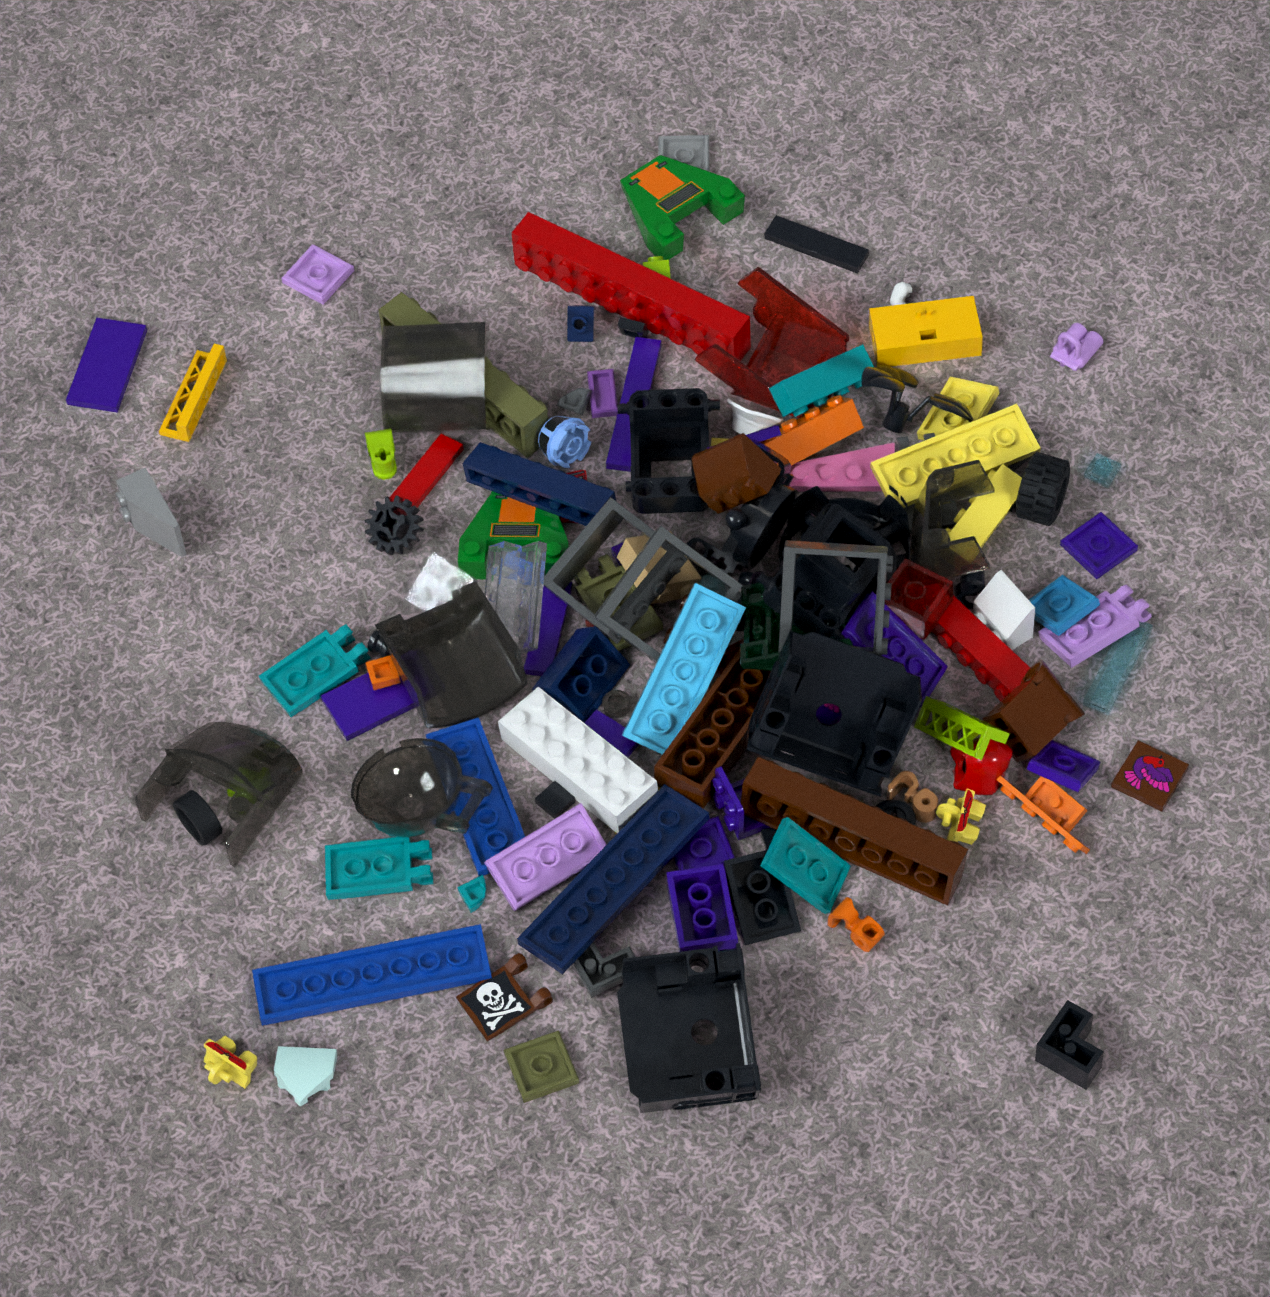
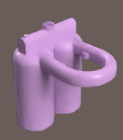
(1076, 346)

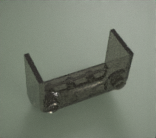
(930, 542)

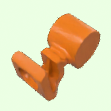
(864, 932)

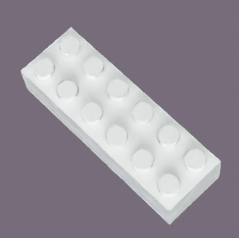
(577, 759)

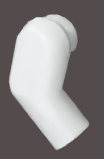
(900, 293)

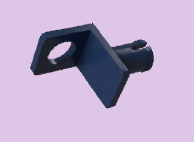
(580, 323)

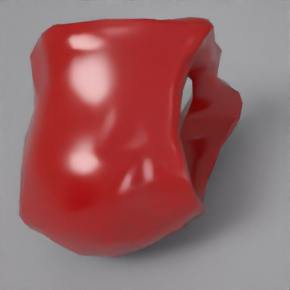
(981, 774)

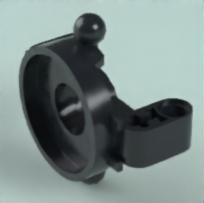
(754, 524)

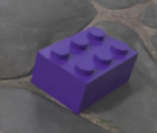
(701, 908)

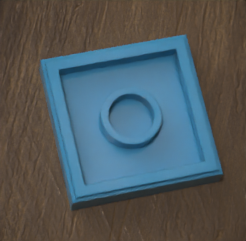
(1062, 605)

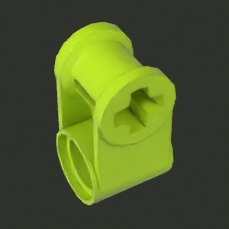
(382, 453)

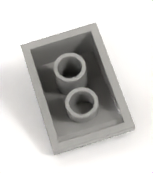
(148, 511)

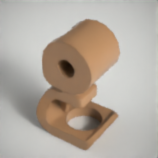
(923, 802)

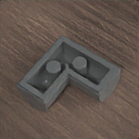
(598, 972)

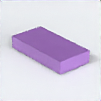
(603, 395)

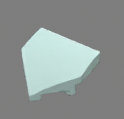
(304, 1070)

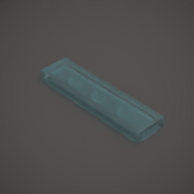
(1116, 669)

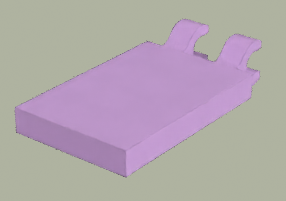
(1101, 627)

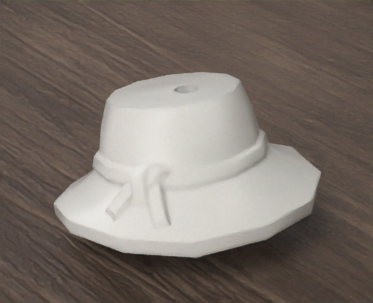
(750, 420)

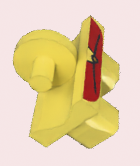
(958, 816)
(226, 1065)

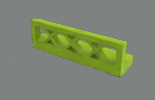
(957, 720)

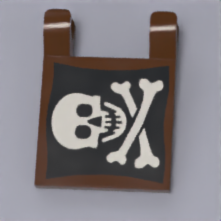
(500, 1001)

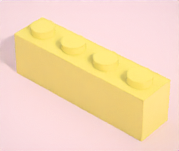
(989, 509)

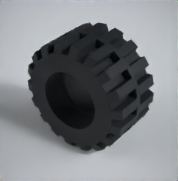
(1042, 489)

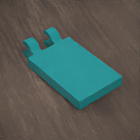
(314, 670)
(375, 867)

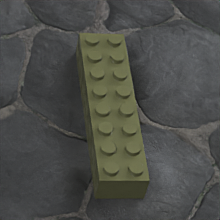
(508, 406)

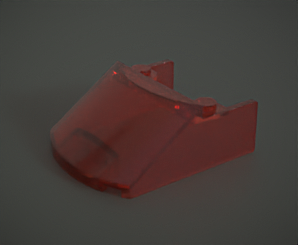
(792, 343)

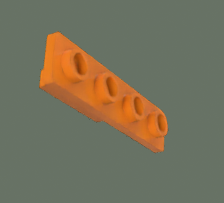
(1053, 805)

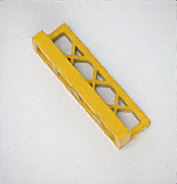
(198, 397)

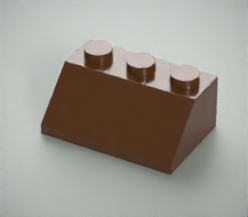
(733, 473)

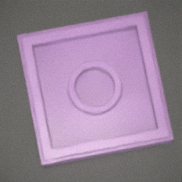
(317, 274)

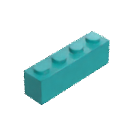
(821, 381)

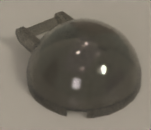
(415, 790)

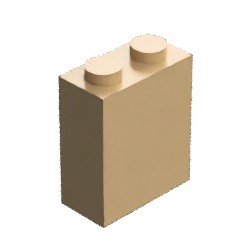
(677, 587)

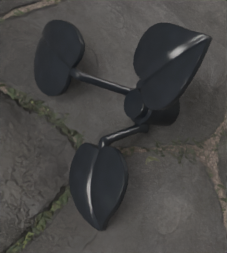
(895, 380)

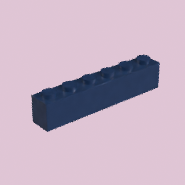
(535, 484)

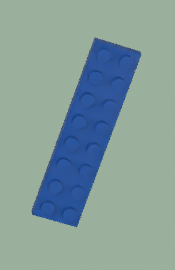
(371, 974)

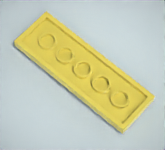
(993, 439)

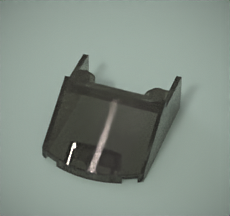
(238, 758)

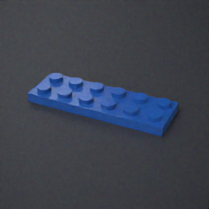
(495, 820)

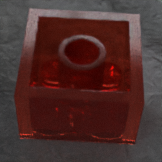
(919, 597)

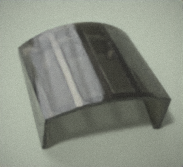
(434, 378)
(455, 658)

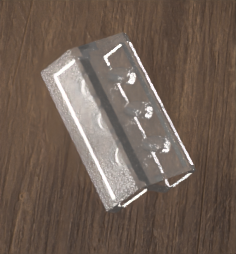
(516, 589)

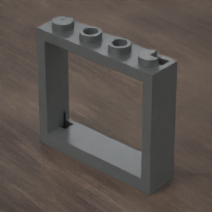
(585, 547)
(885, 565)
(636, 568)

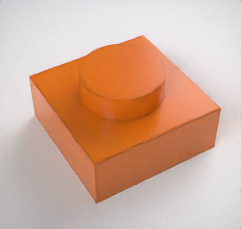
(382, 672)

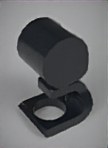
(969, 585)

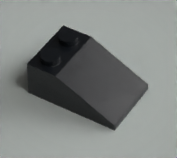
(759, 900)

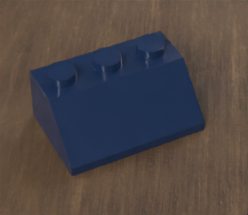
(583, 672)

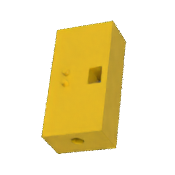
(925, 331)

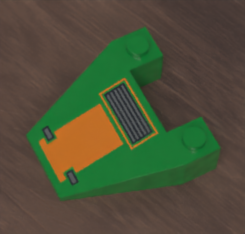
(671, 190)
(513, 522)

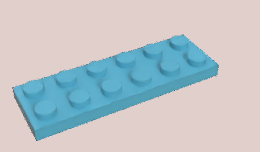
(684, 668)

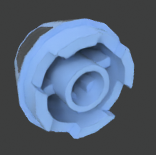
(564, 440)

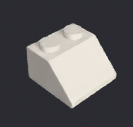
(1005, 611)

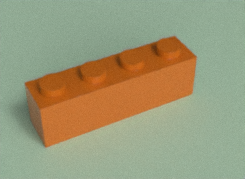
(816, 429)

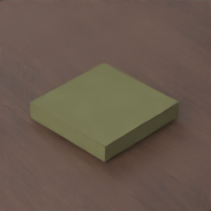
(541, 1066)

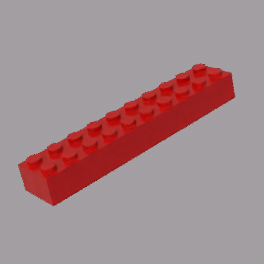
(628, 288)

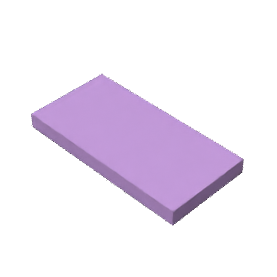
(546, 857)

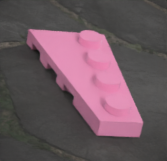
(840, 471)

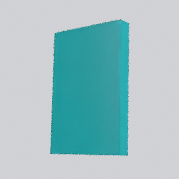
(805, 865)

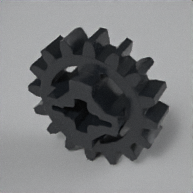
(384, 519)

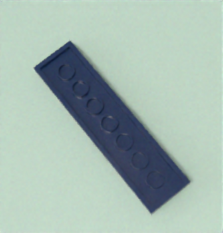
(613, 879)

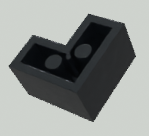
(1065, 1048)

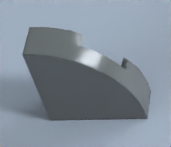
(575, 400)

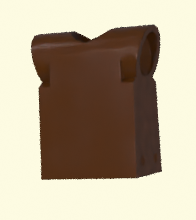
(1034, 712)

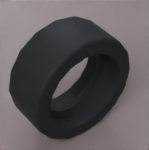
(197, 817)

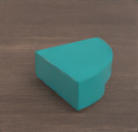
(473, 893)

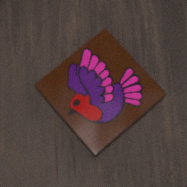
(1150, 775)

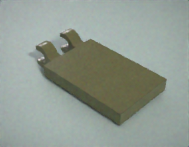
(595, 591)

